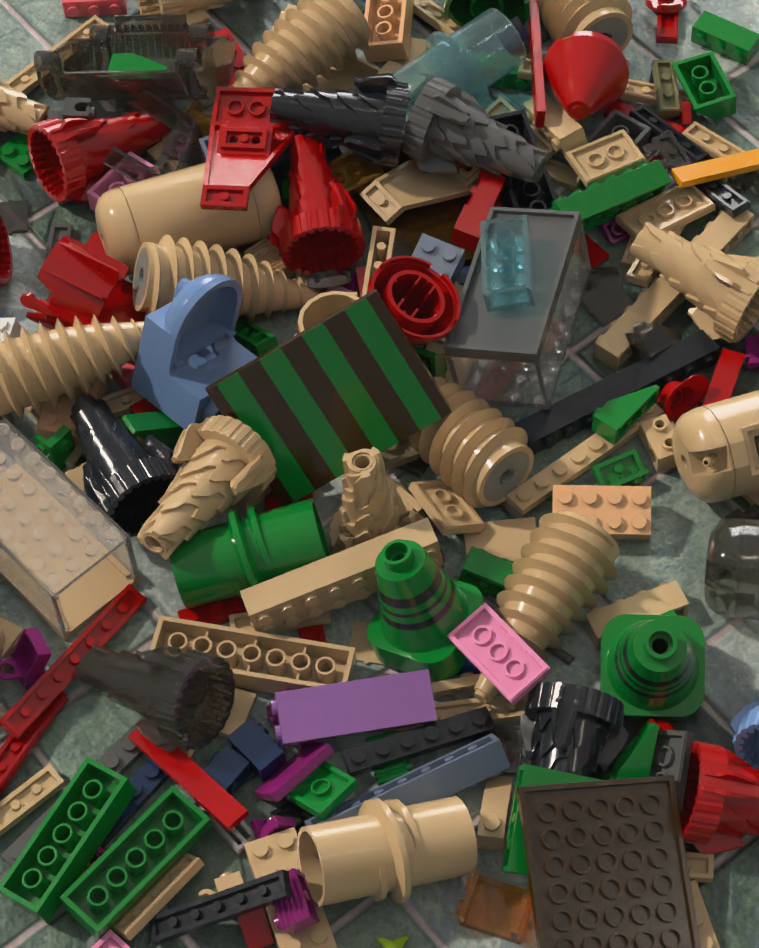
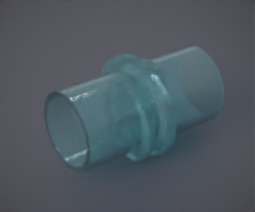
(468, 57)

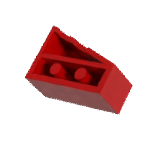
(486, 194)

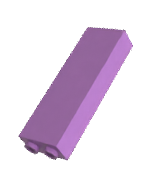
(354, 708)

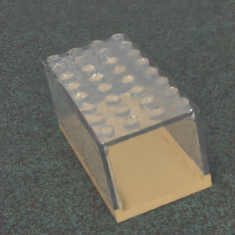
(56, 540)

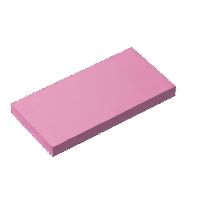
(499, 653)

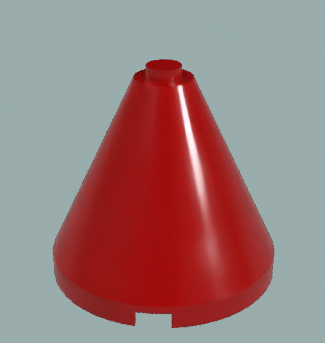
(585, 73)
(417, 297)

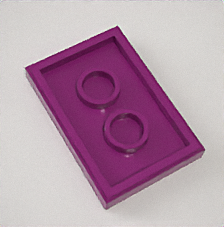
(293, 771)

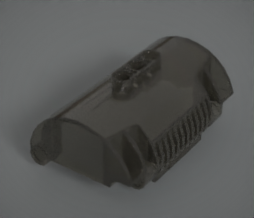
(192, 54)

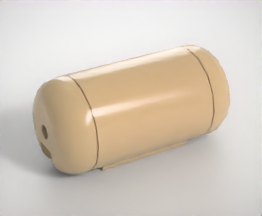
(172, 207)
(719, 448)

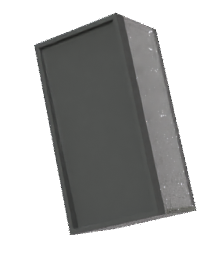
(520, 352)

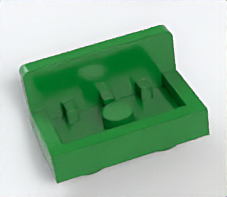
(57, 447)
(620, 470)

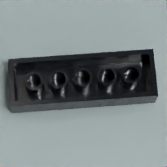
(519, 192)

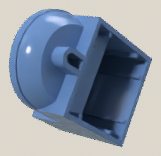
(190, 348)

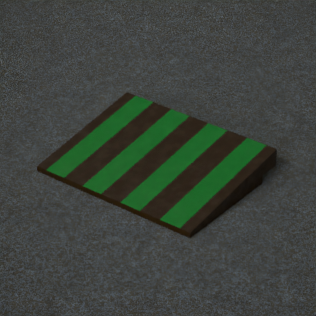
(331, 393)

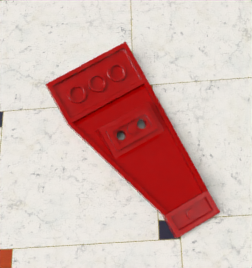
(235, 168)

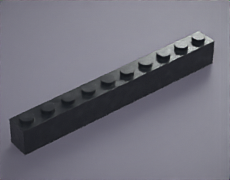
(576, 411)

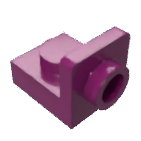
(272, 825)

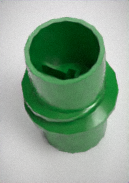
(247, 552)

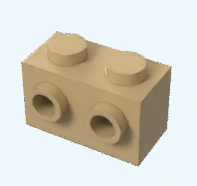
(657, 441)

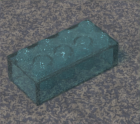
(507, 263)

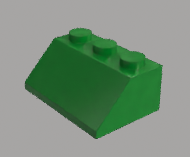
(706, 85)

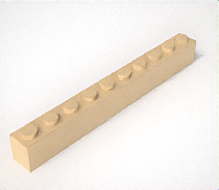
(661, 298)

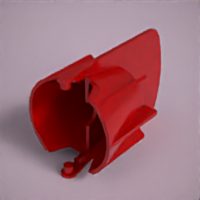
(82, 285)

